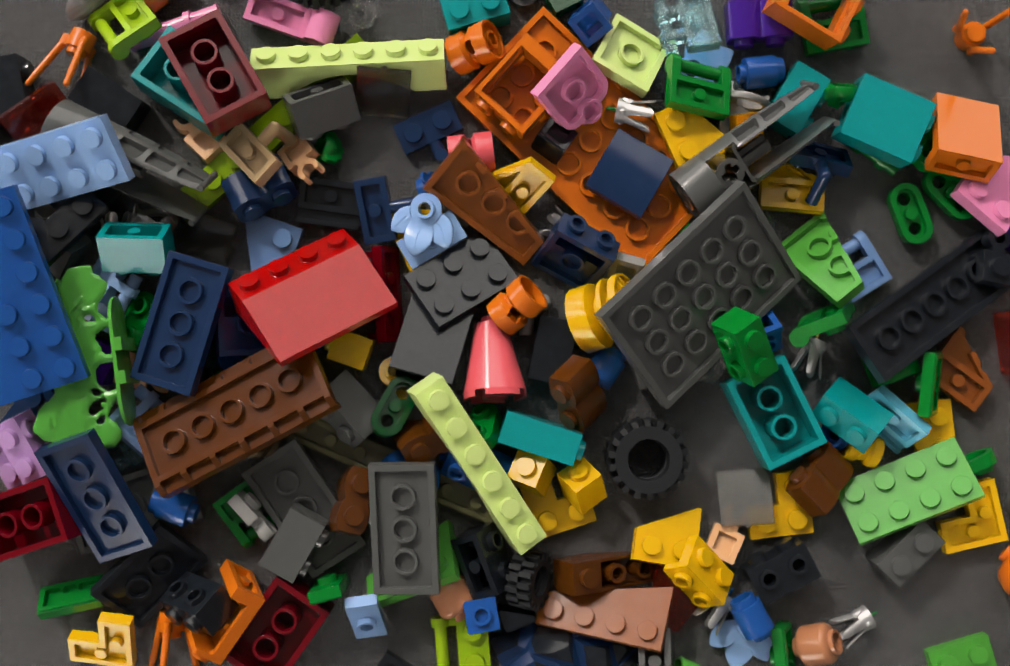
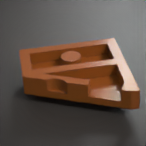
(962, 372)

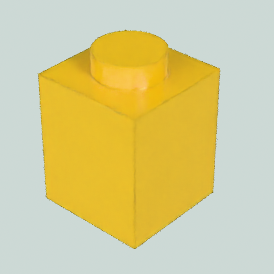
(351, 350)
(532, 472)
(582, 485)

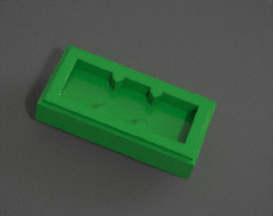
(929, 383)
(328, 588)
(67, 598)
(781, 651)

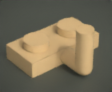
(252, 151)

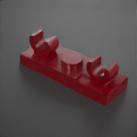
(386, 262)

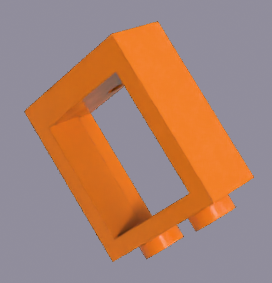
(811, 30)
(540, 59)

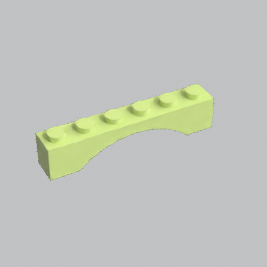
(297, 66)
(477, 461)

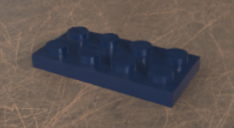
(181, 323)
(96, 496)

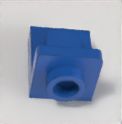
(481, 615)

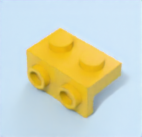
(701, 574)

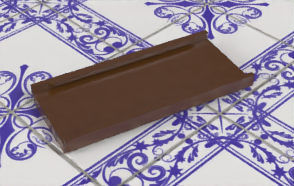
(231, 418)

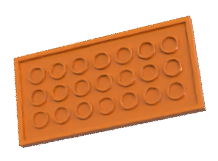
(665, 212)

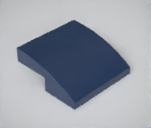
(628, 174)

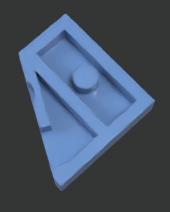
(271, 240)

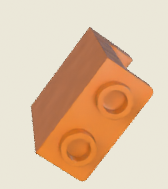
(965, 138)
(246, 592)

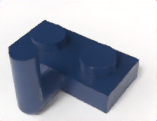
(428, 130)
(826, 161)
(377, 209)

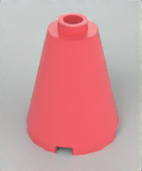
(492, 366)

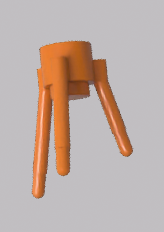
(973, 33)
(79, 45)
(167, 630)

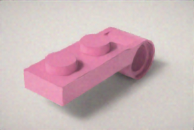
(294, 20)

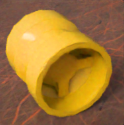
(870, 458)

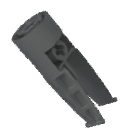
(146, 155)
(702, 183)

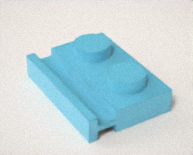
(905, 426)

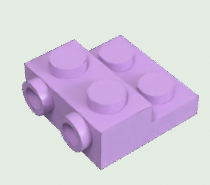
(17, 450)

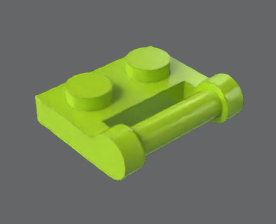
(135, 19)
(472, 649)

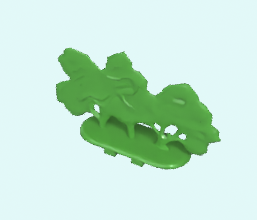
(69, 407)

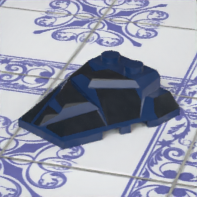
(551, 647)

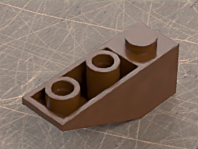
(599, 572)

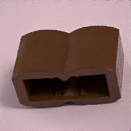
(577, 393)
(419, 442)
(819, 479)
(351, 510)

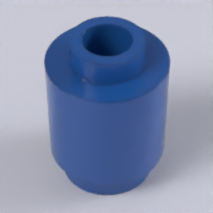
(760, 72)
(609, 365)
(175, 510)
(751, 616)

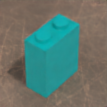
(885, 121)
(541, 437)

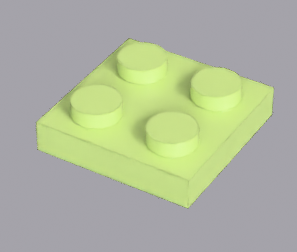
(629, 56)

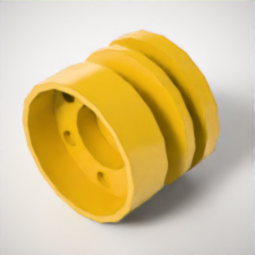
(583, 303)

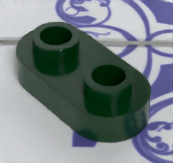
(393, 407)

